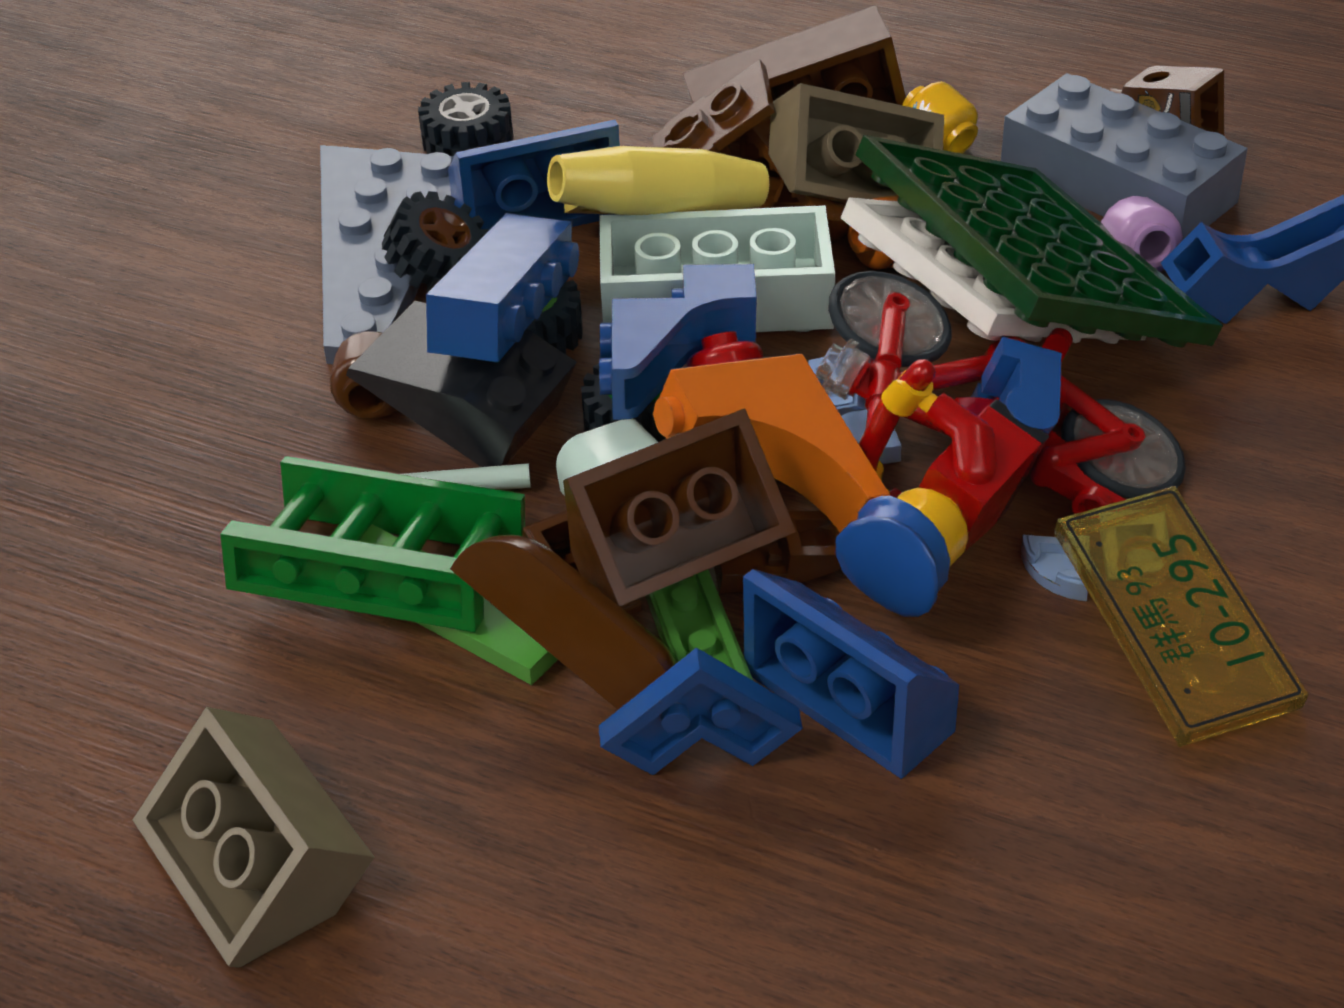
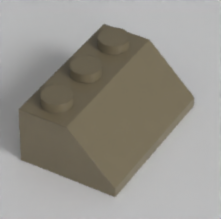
(819, 134)
(250, 836)

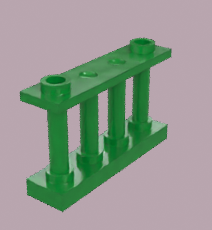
(363, 575)

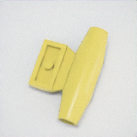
(655, 181)

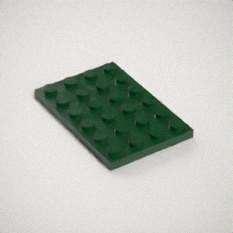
(1036, 245)

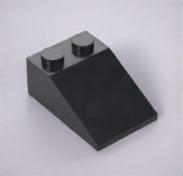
(466, 402)

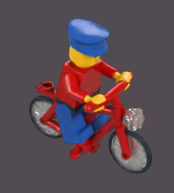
(910, 539)

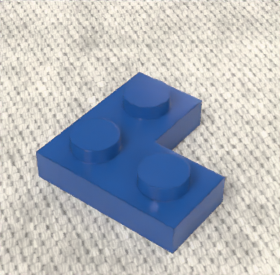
(696, 702)

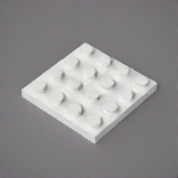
(953, 284)

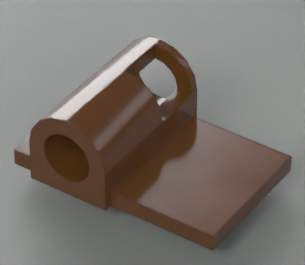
(721, 116)

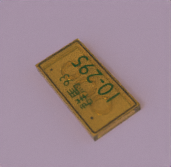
(1179, 616)

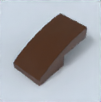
(796, 557)

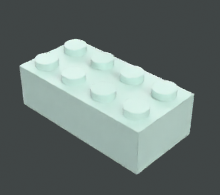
(786, 244)

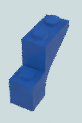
(1295, 257)
(662, 333)

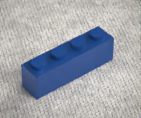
(500, 287)

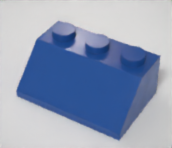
(514, 174)
(845, 673)

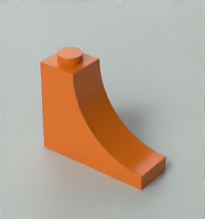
(792, 419)

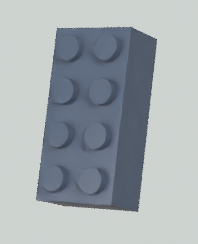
(1113, 148)

